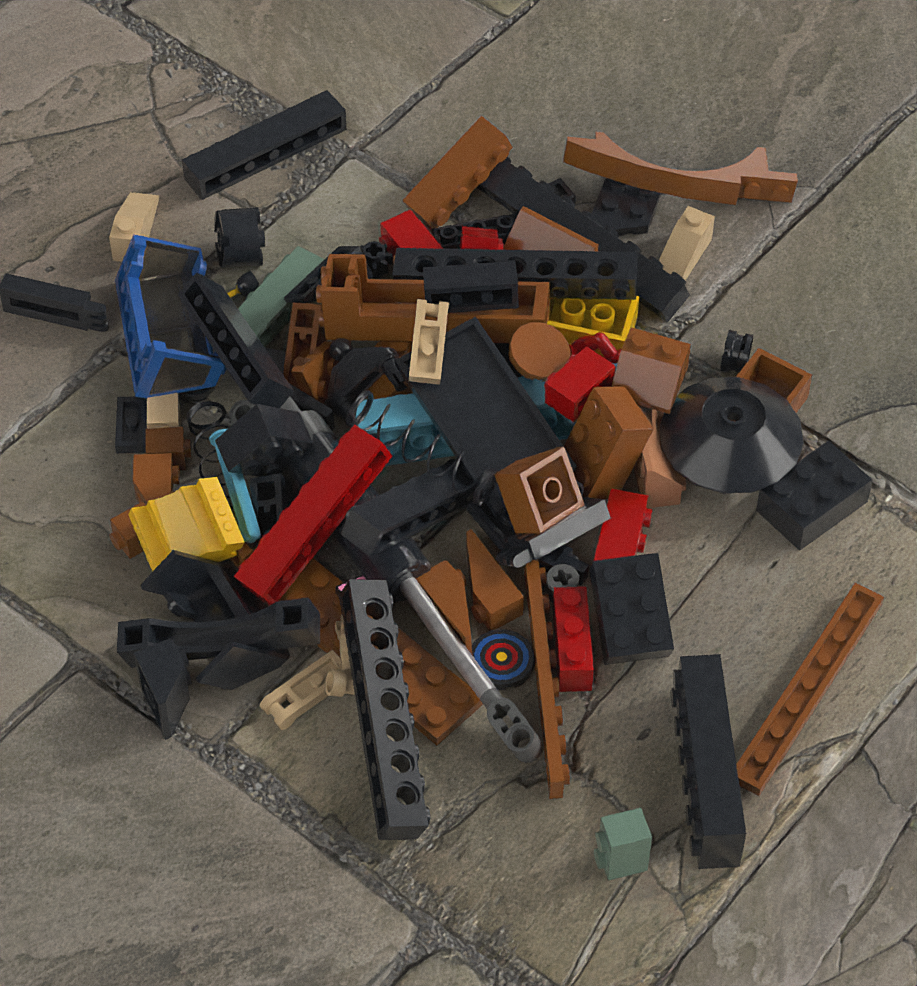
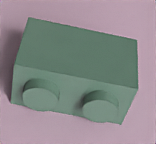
(623, 844)

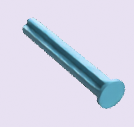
(239, 497)

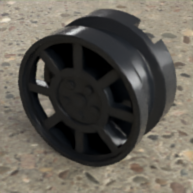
(736, 351)

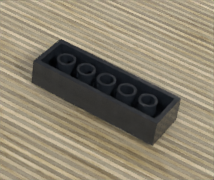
(708, 762)

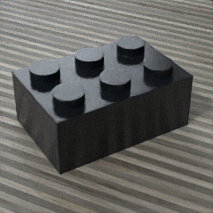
(814, 495)
(631, 608)

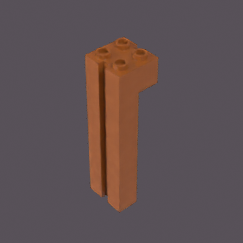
(387, 308)

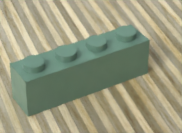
(265, 307)

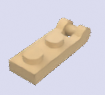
(428, 342)
(301, 691)

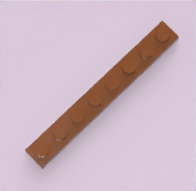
(547, 686)
(807, 688)

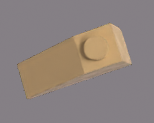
(132, 218)
(687, 242)

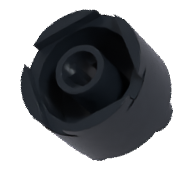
(239, 238)

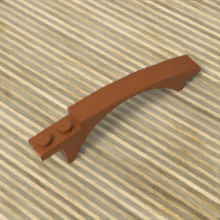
(723, 185)

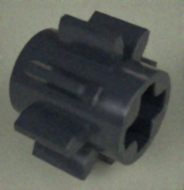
(377, 257)

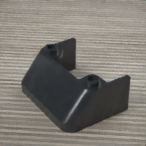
(208, 593)

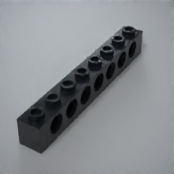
(568, 272)
(392, 817)

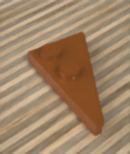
(316, 372)

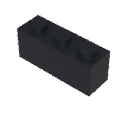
(473, 286)

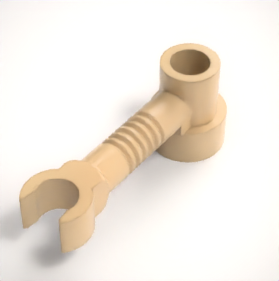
(340, 681)

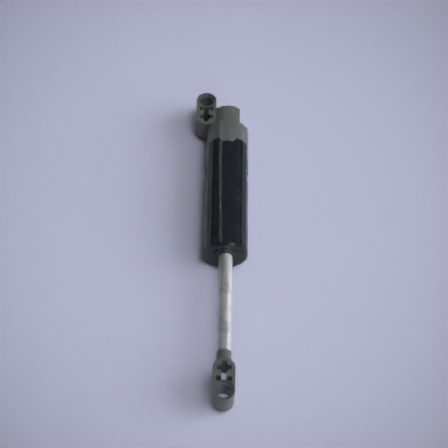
(400, 568)

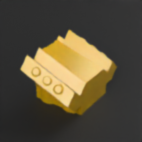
(189, 521)

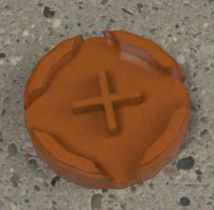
(538, 350)

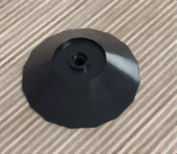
(726, 453)

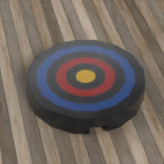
(504, 657)

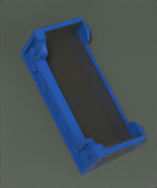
(160, 334)

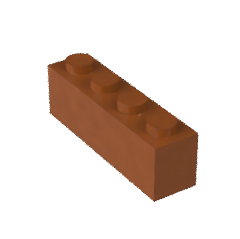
(458, 173)

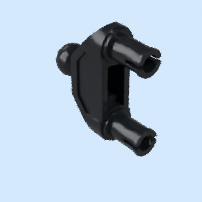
(358, 371)

